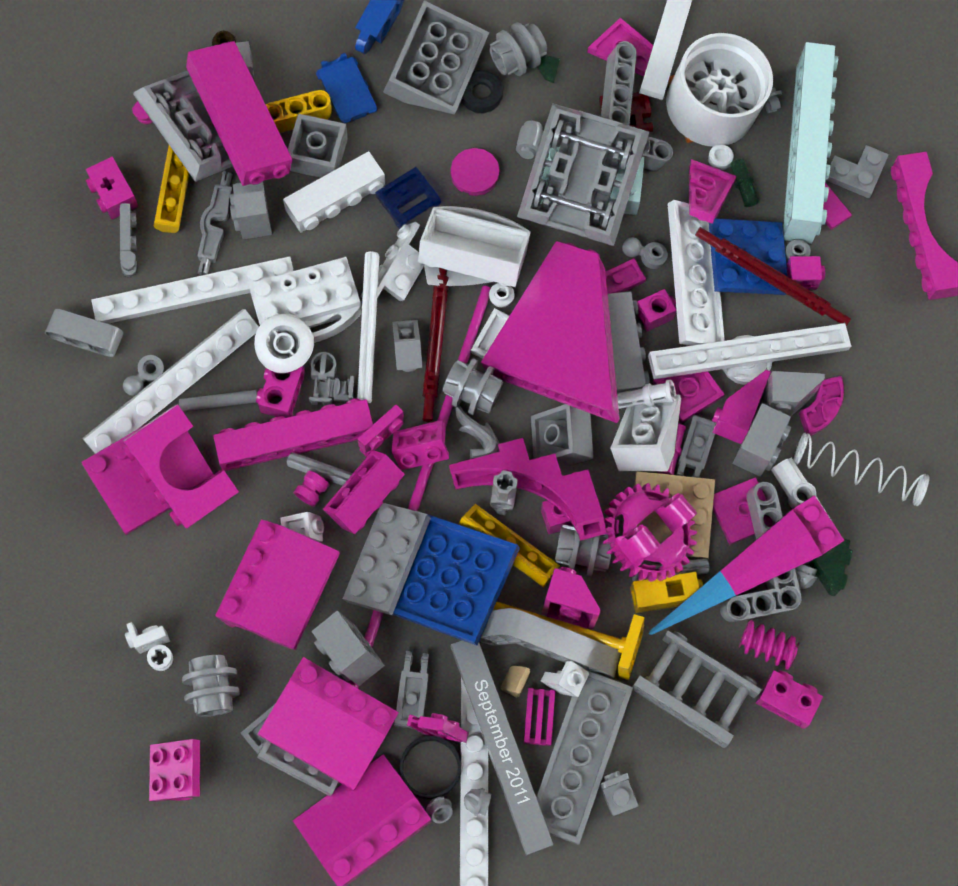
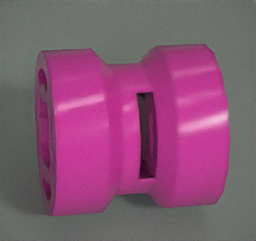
(311, 488)

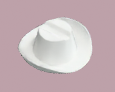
(283, 343)

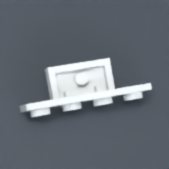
(400, 266)

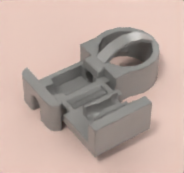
(332, 386)

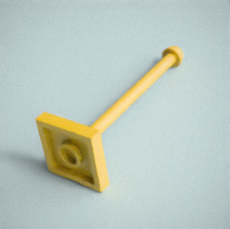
(627, 645)

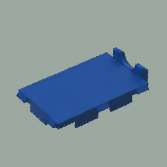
(346, 88)

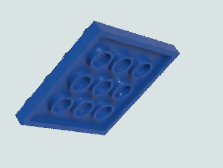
(455, 580)

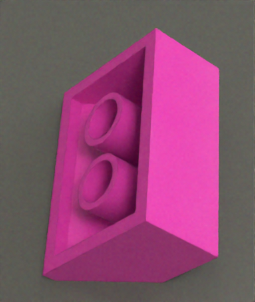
(570, 599)

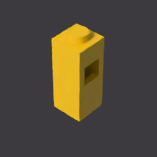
(665, 593)

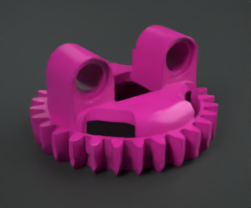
(639, 543)

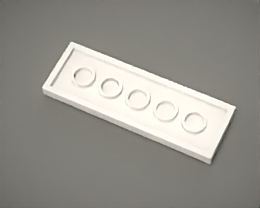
(696, 302)

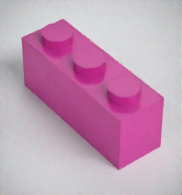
(364, 492)

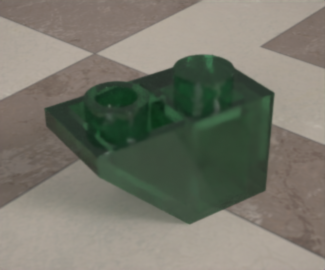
(831, 567)

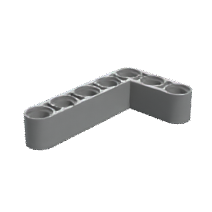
(622, 91)
(775, 586)
(549, 639)

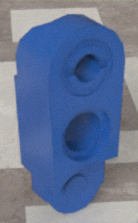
(376, 22)

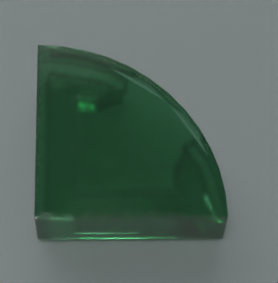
(548, 67)

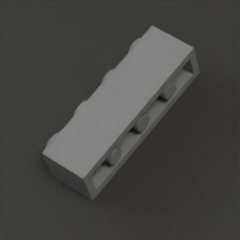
(625, 342)

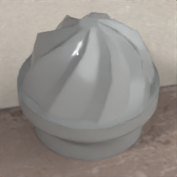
(805, 576)
(477, 801)

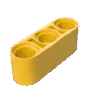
(305, 103)

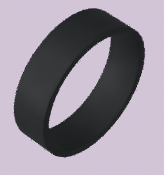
(436, 739)

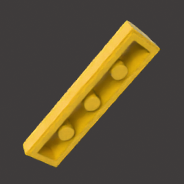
(171, 194)
(528, 560)

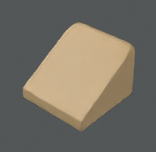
(515, 680)

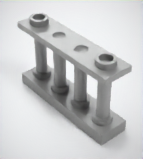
(672, 701)

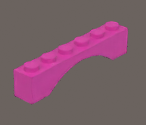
(936, 266)

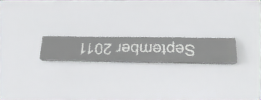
(502, 747)

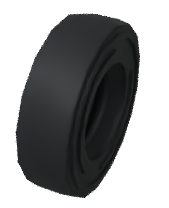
(487, 104)

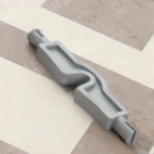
(211, 235)

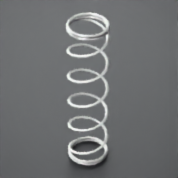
(920, 489)

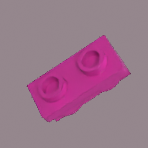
(420, 445)

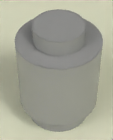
(529, 139)

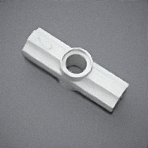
(793, 481)

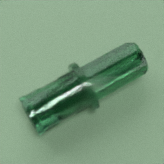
(744, 183)

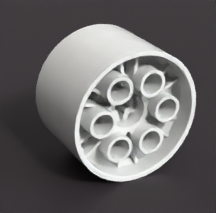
(729, 60)

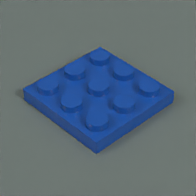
(757, 238)

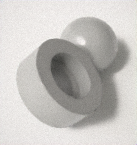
(632, 247)
(135, 383)

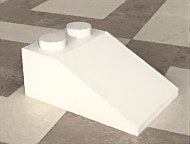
(647, 437)

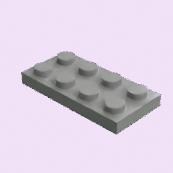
(386, 558)

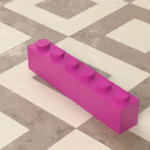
(295, 434)

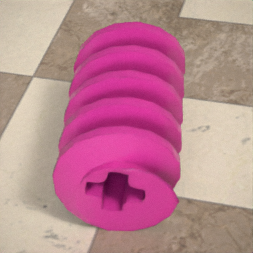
(769, 644)

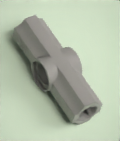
(503, 492)

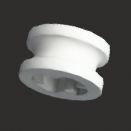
(167, 662)

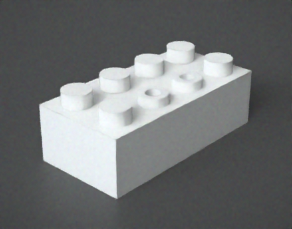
(474, 244)
(312, 295)

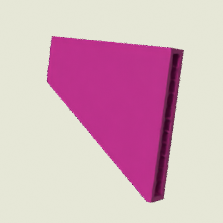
(562, 335)

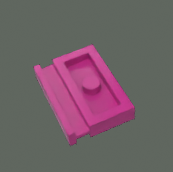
(381, 430)
(438, 726)

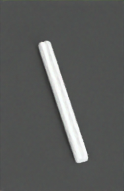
(368, 326)

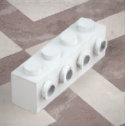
(334, 192)

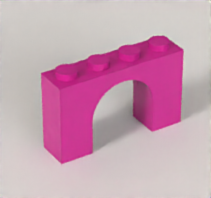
(186, 504)

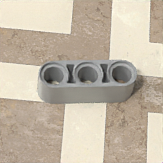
(84, 332)

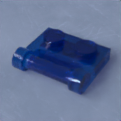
(403, 191)

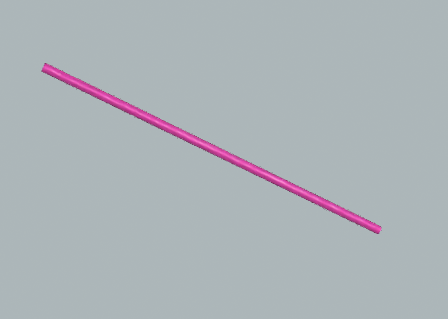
(444, 415)

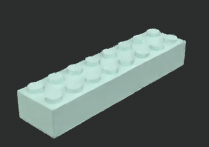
(810, 143)

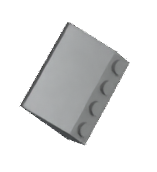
(436, 60)

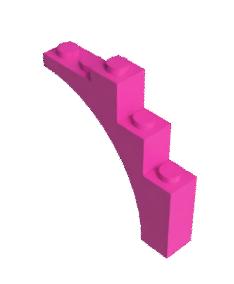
(542, 476)

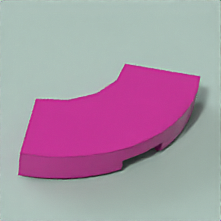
(825, 406)

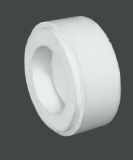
(720, 157)

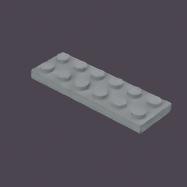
(581, 756)

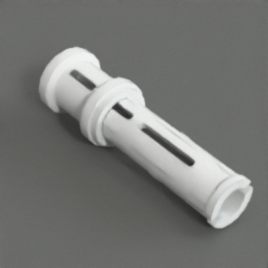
(648, 395)

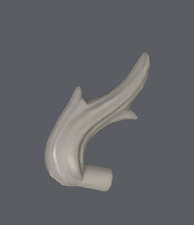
(483, 434)

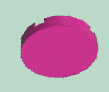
(474, 171)

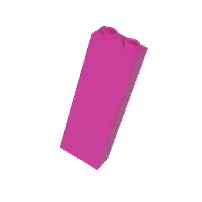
(239, 113)

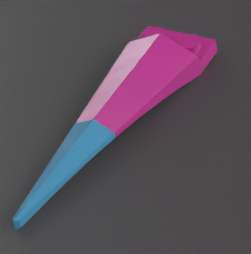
(790, 542)

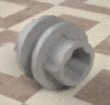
(520, 48)
(472, 386)
(586, 552)
(210, 685)

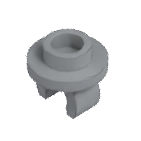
(773, 102)

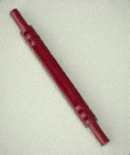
(772, 276)
(435, 342)

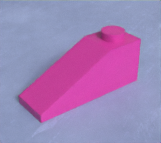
(739, 409)

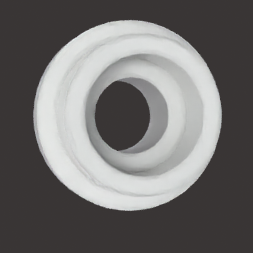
(501, 301)

